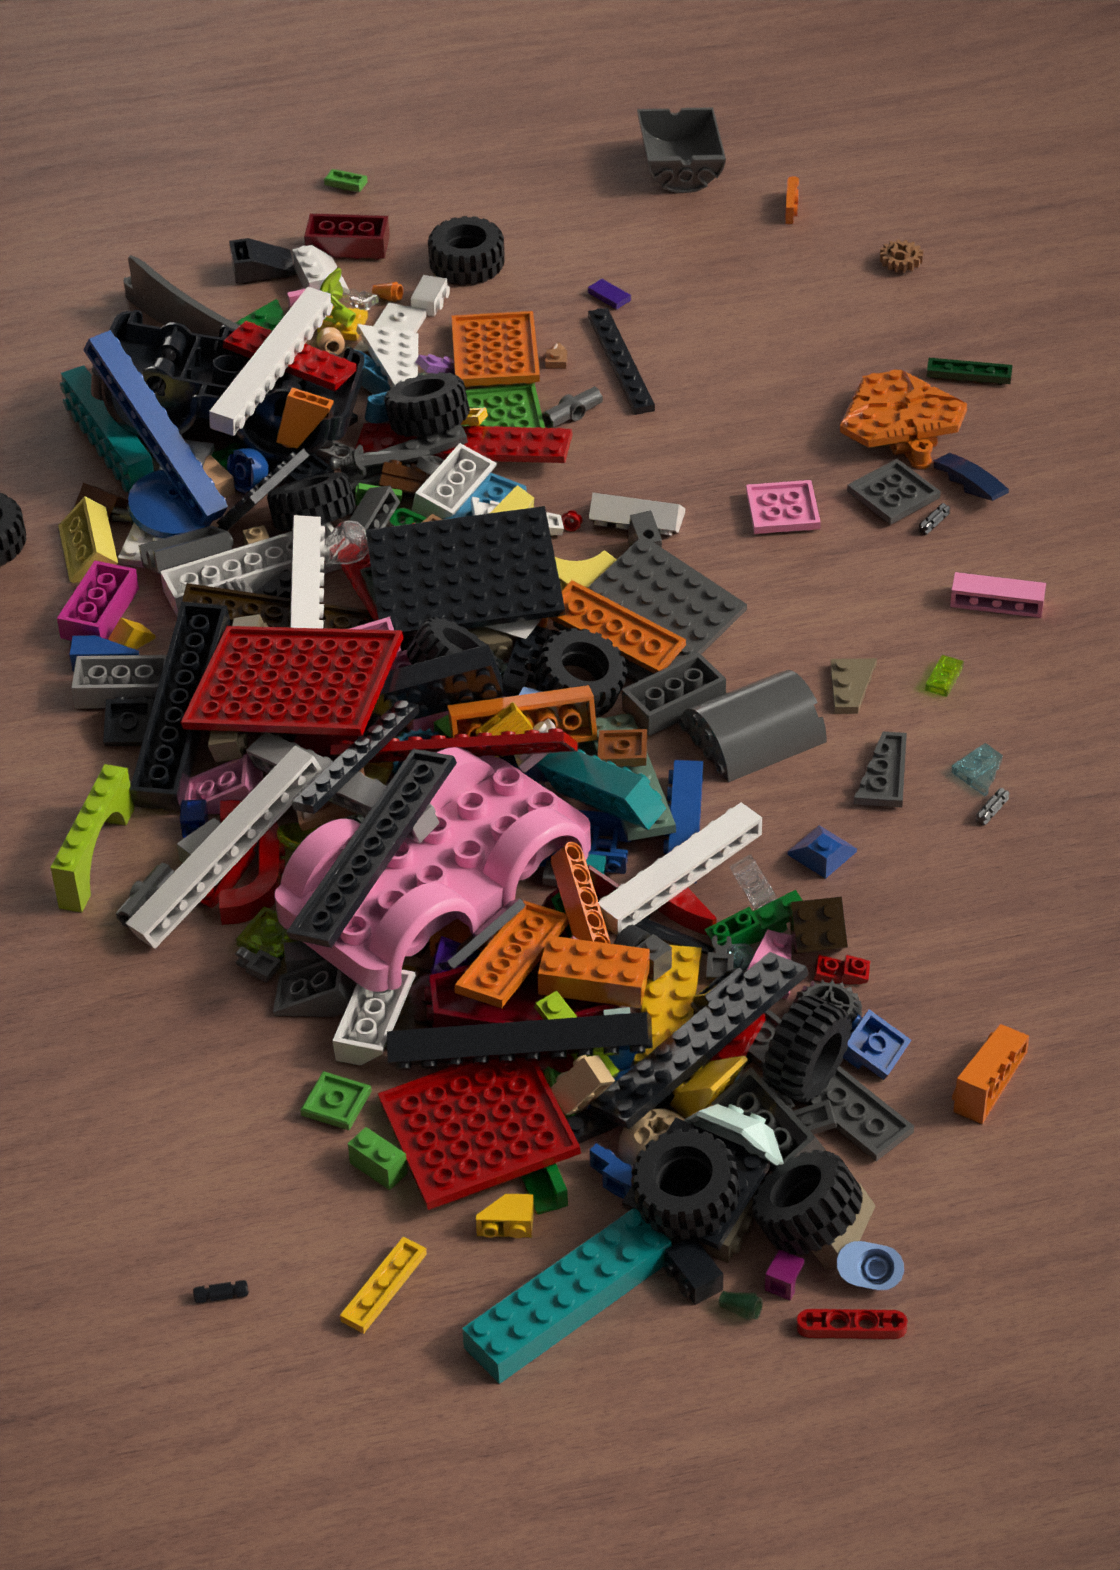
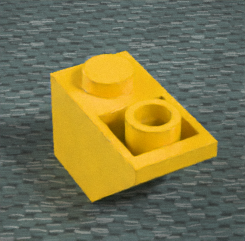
(507, 1217)

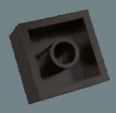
(817, 925)

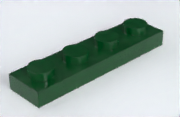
(969, 370)

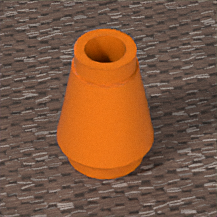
(389, 291)

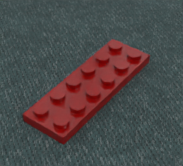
(309, 364)

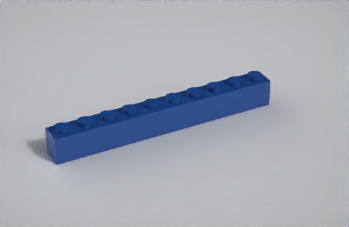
(155, 428)

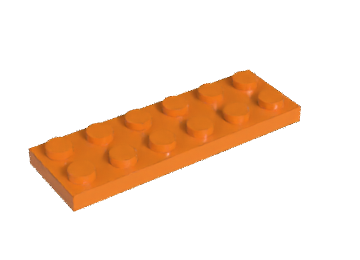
(634, 635)
(511, 955)

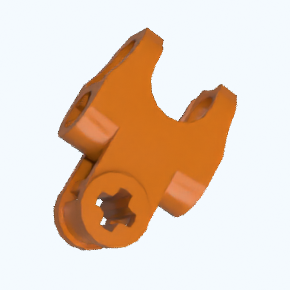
(916, 450)

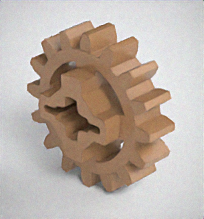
(901, 255)

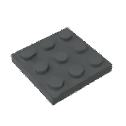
(893, 491)

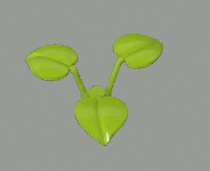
(340, 312)

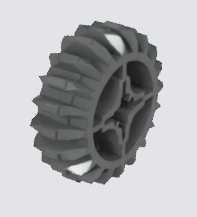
(836, 995)

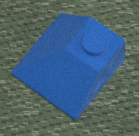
(822, 851)

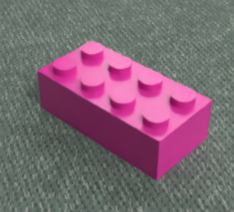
(98, 601)

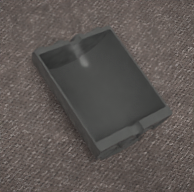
(682, 147)
(756, 725)

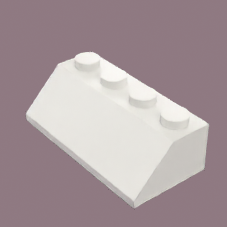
(452, 483)
(618, 509)
(367, 1020)

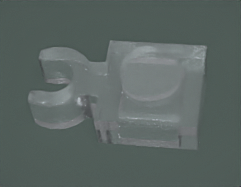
(361, 300)

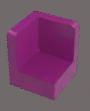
(782, 1274)

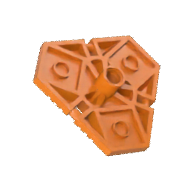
(899, 405)

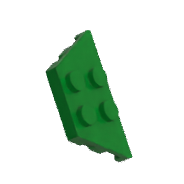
(266, 316)

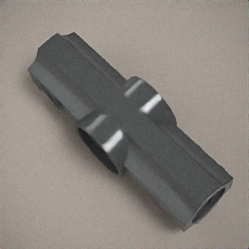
(572, 407)
(143, 891)

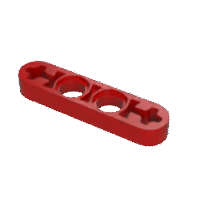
(852, 1329)

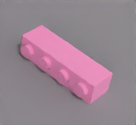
(998, 595)

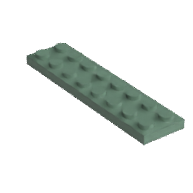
(665, 823)

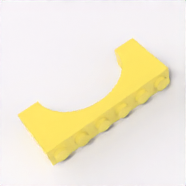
(582, 572)

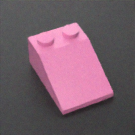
(225, 782)

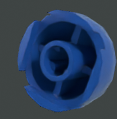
(247, 468)

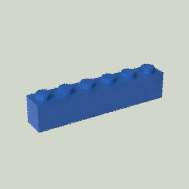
(685, 801)

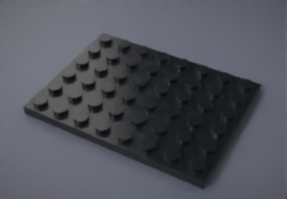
(466, 570)

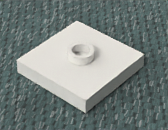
(401, 317)

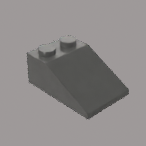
(313, 991)

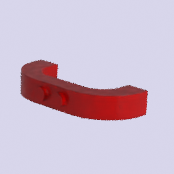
(246, 902)

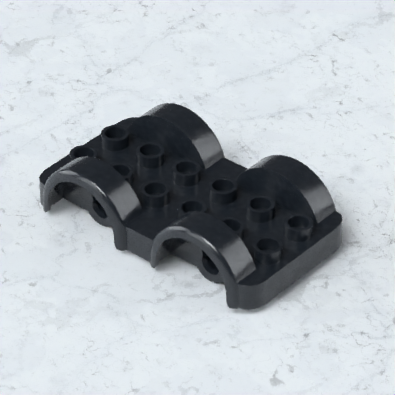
(195, 370)

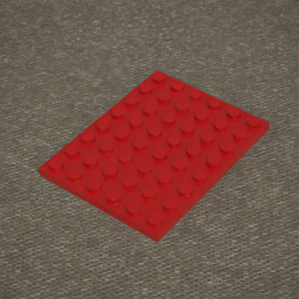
(293, 680)

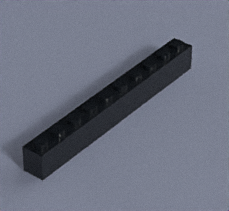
(520, 1040)

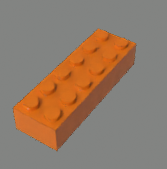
(567, 708)

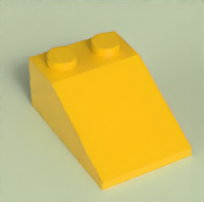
(706, 1085)

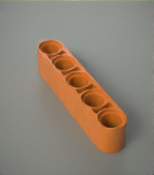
(578, 894)

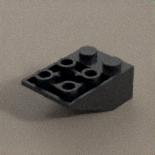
(259, 260)

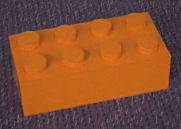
(594, 971)

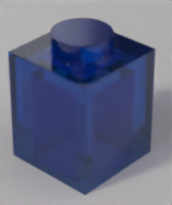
(193, 816)

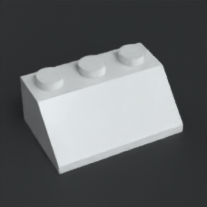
(314, 266)

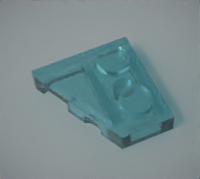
(979, 768)

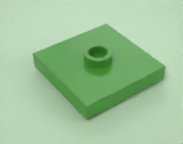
(336, 1100)

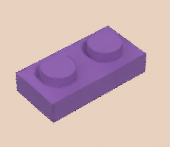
(434, 365)

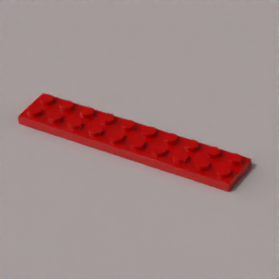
(492, 442)
(483, 745)

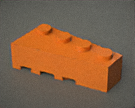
(989, 1073)

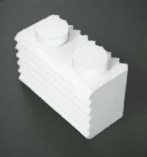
(430, 294)

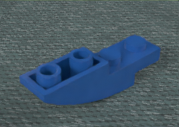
(614, 1172)

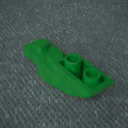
(750, 925)

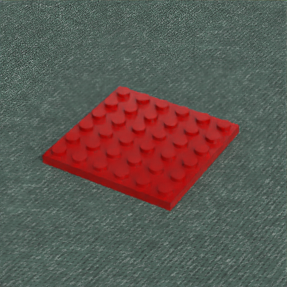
(477, 1127)

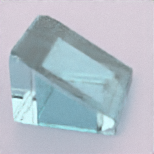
(742, 955)

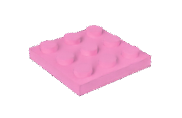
(783, 507)

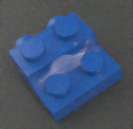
(875, 1044)

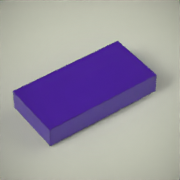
(609, 293)

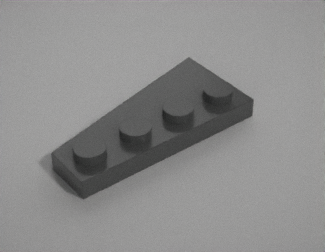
(885, 773)

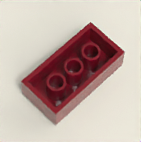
(348, 235)

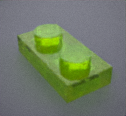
(944, 675)

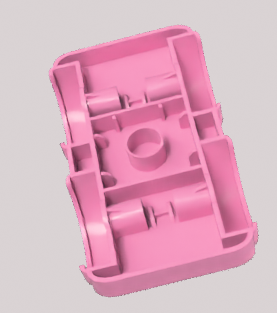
(487, 839)

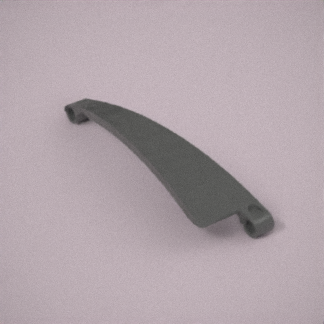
(168, 303)

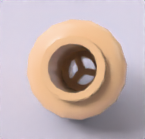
(330, 340)

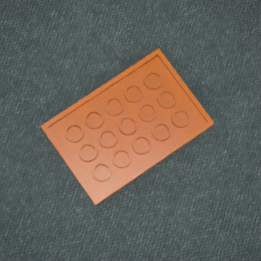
(495, 348)

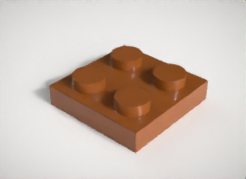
(623, 747)

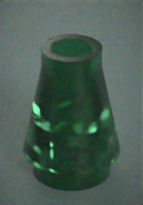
(742, 1304)

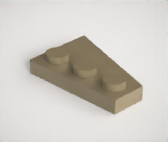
(850, 683)

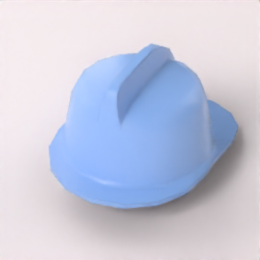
(870, 1265)

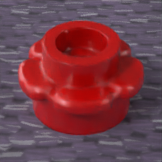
(569, 525)

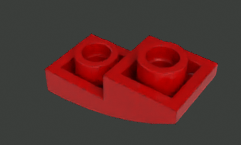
(849, 971)

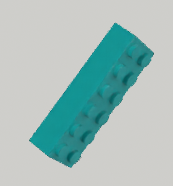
(603, 786)

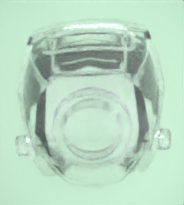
(346, 544)

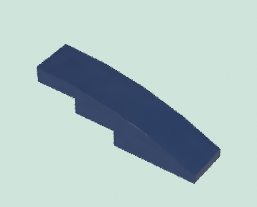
(973, 477)

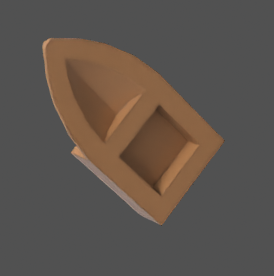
(556, 357)

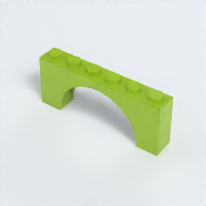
(106, 802)

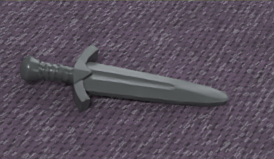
(370, 459)

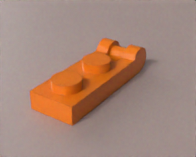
(792, 199)

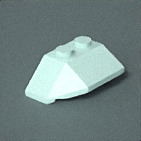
(741, 1129)

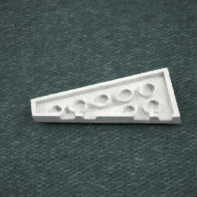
(392, 350)

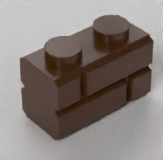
(402, 477)

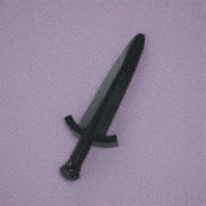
(671, 936)

